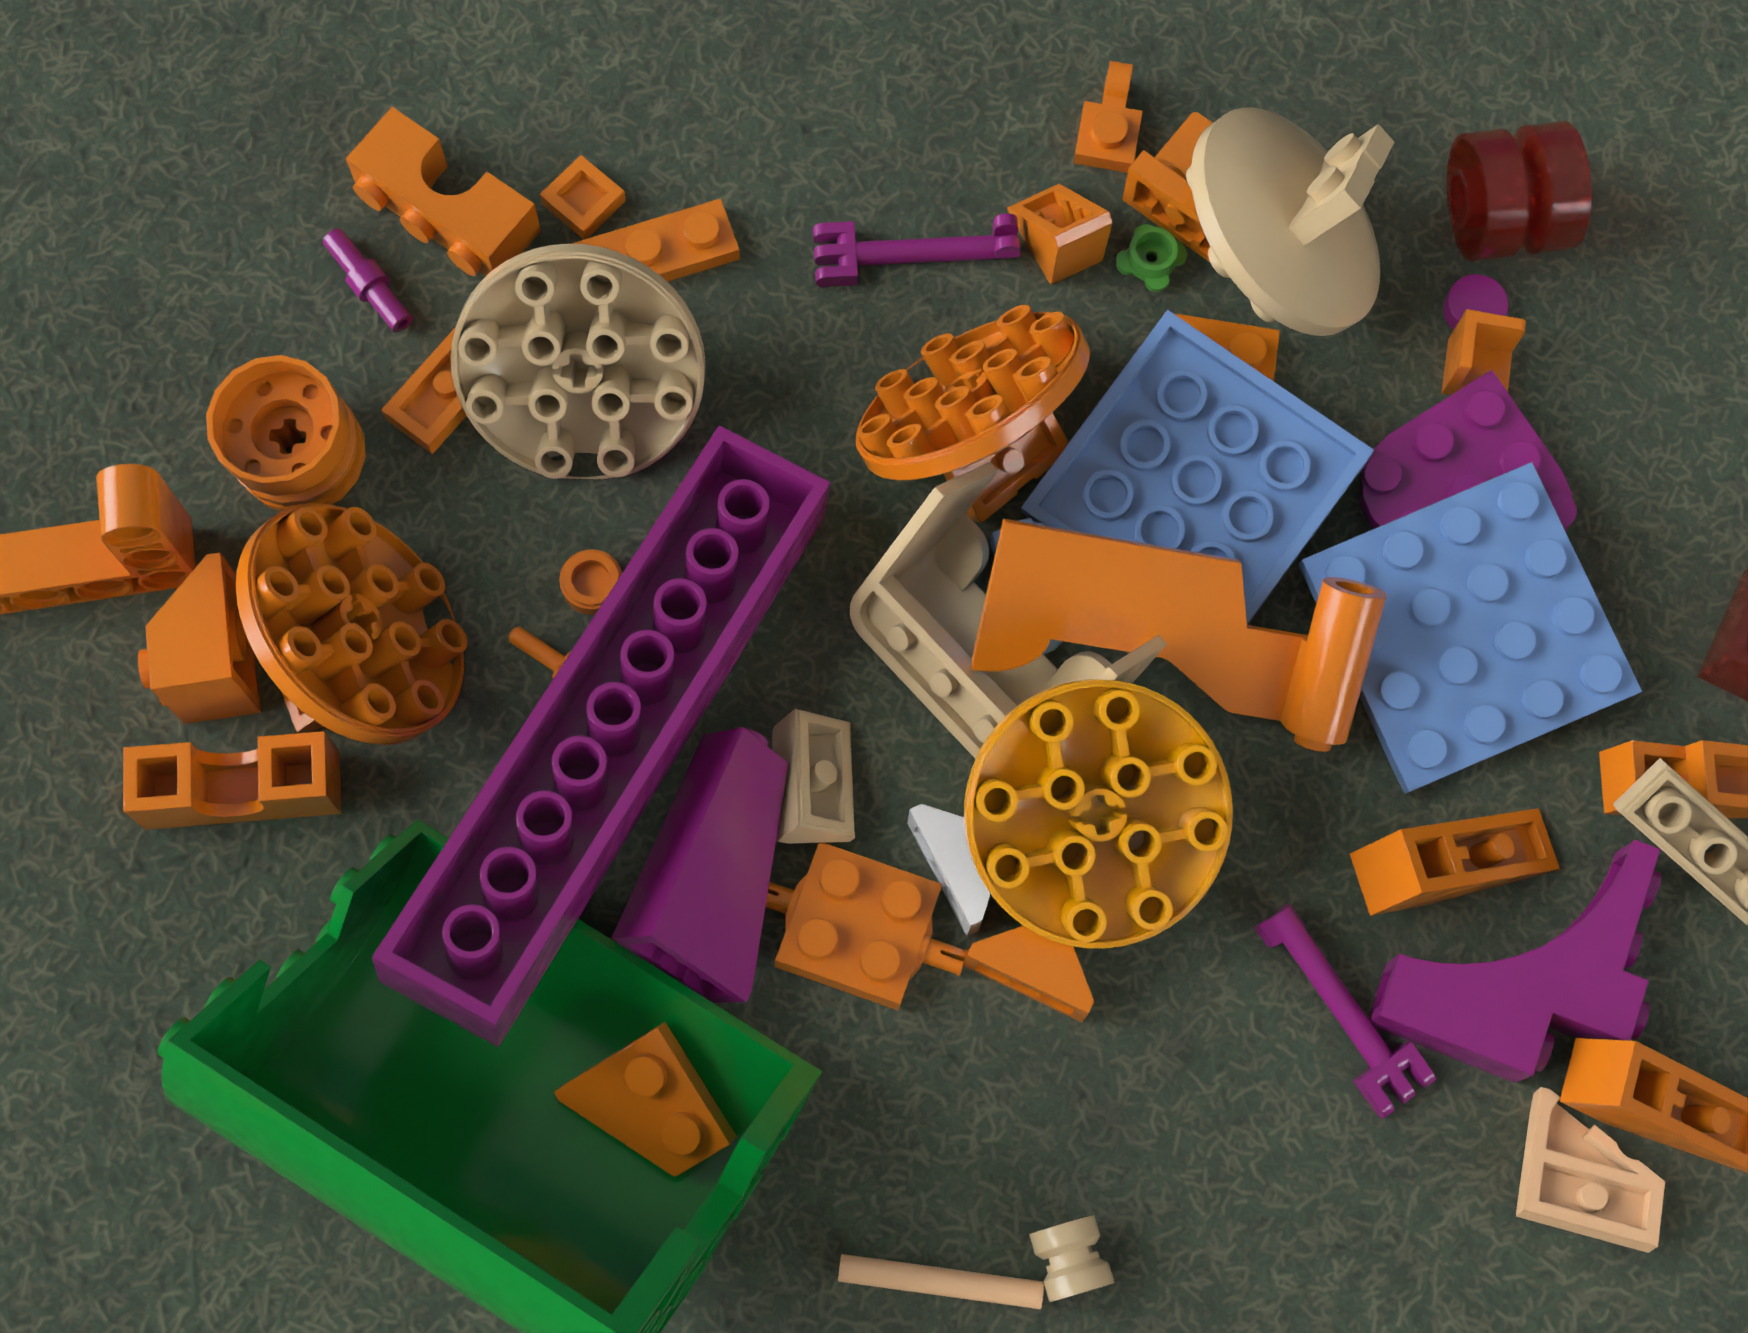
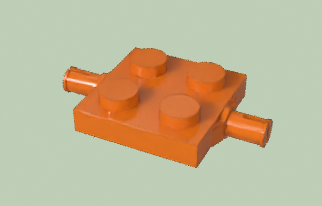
(860, 926)

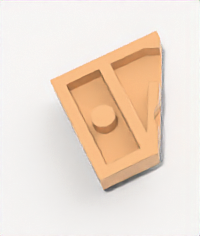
(1585, 1182)

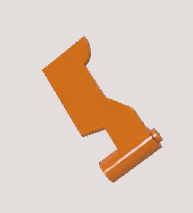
(1127, 592)

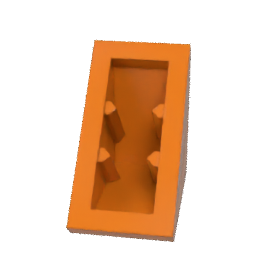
(1063, 231)
(1035, 969)

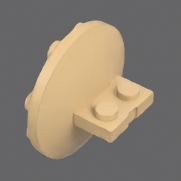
(1290, 217)
(578, 358)

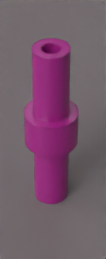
(367, 280)

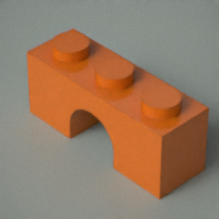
(478, 227)
(196, 787)

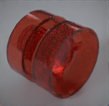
(1518, 190)

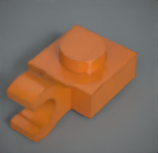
(1108, 129)

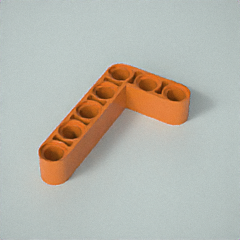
(133, 549)

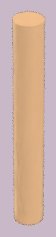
(941, 1281)

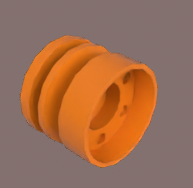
(271, 407)

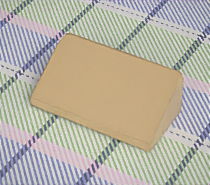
(818, 778)

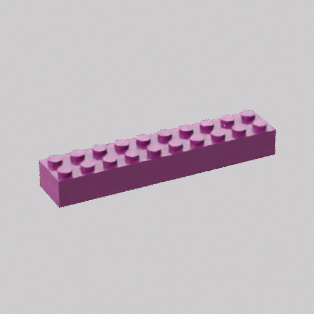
(601, 739)

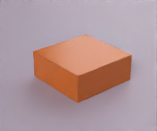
(582, 197)

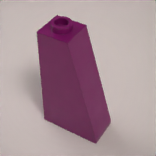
(710, 869)

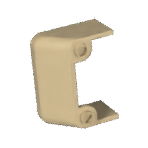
(926, 613)

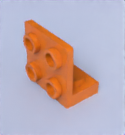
(1160, 187)

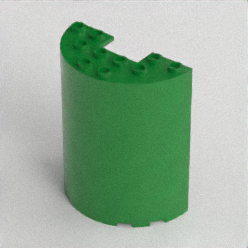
(462, 1142)

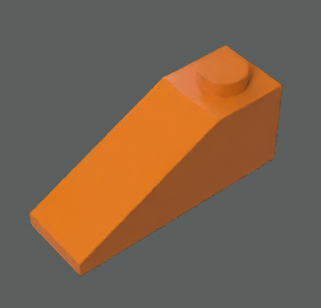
(1452, 860)
(1657, 1100)

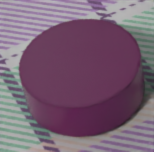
(1474, 293)

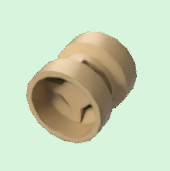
(1072, 1262)

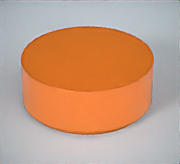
(588, 580)

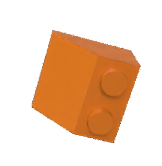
(199, 650)

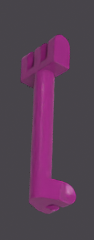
(850, 254)
(1384, 1064)

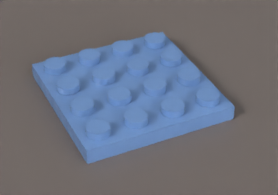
(1201, 461)
(1480, 628)

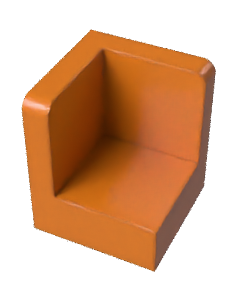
(1480, 345)

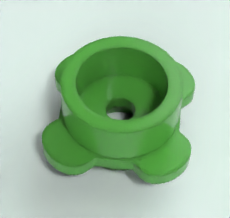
(1153, 241)

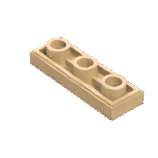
(1685, 827)

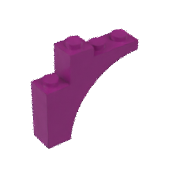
(1501, 1009)

